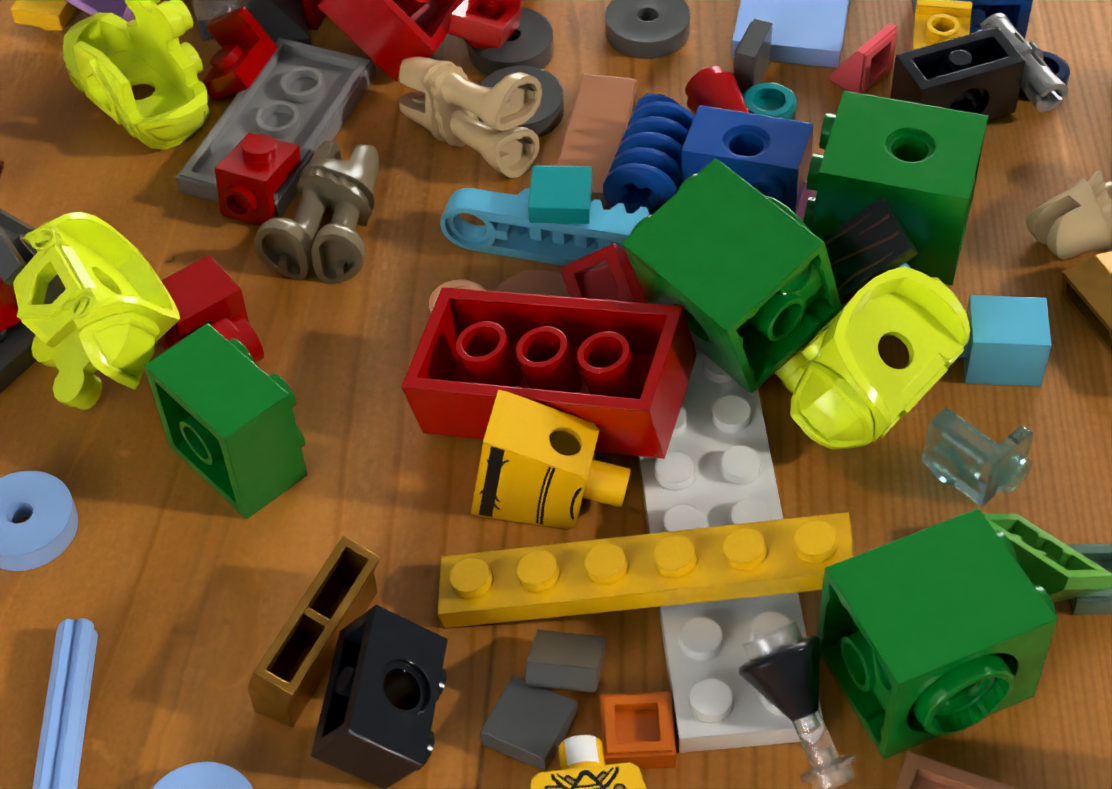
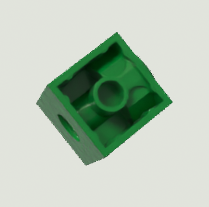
(910, 156)
(741, 270)
(934, 631)

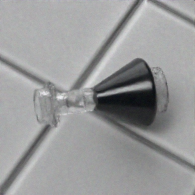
(787, 674)

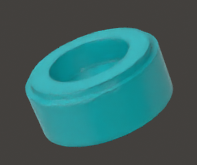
(771, 100)

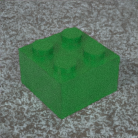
(228, 418)

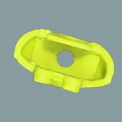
(113, 55)
(104, 317)
(840, 382)

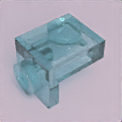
(974, 462)

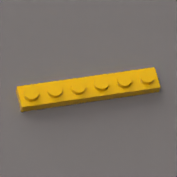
(642, 570)

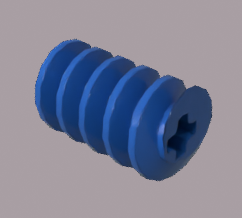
(649, 155)

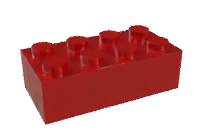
(579, 355)

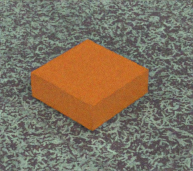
(638, 729)

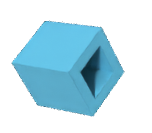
(1007, 340)

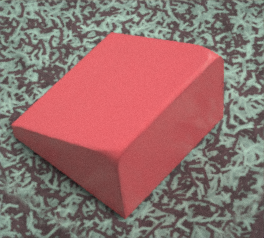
(868, 62)

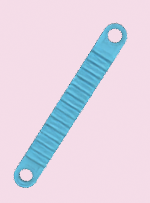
(511, 234)

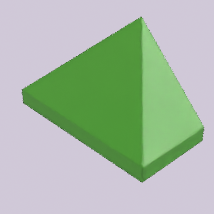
(1049, 561)

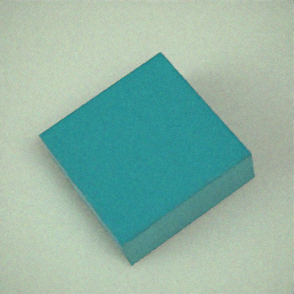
(560, 194)

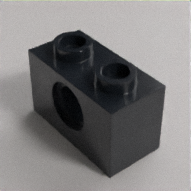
(963, 74)
(381, 698)

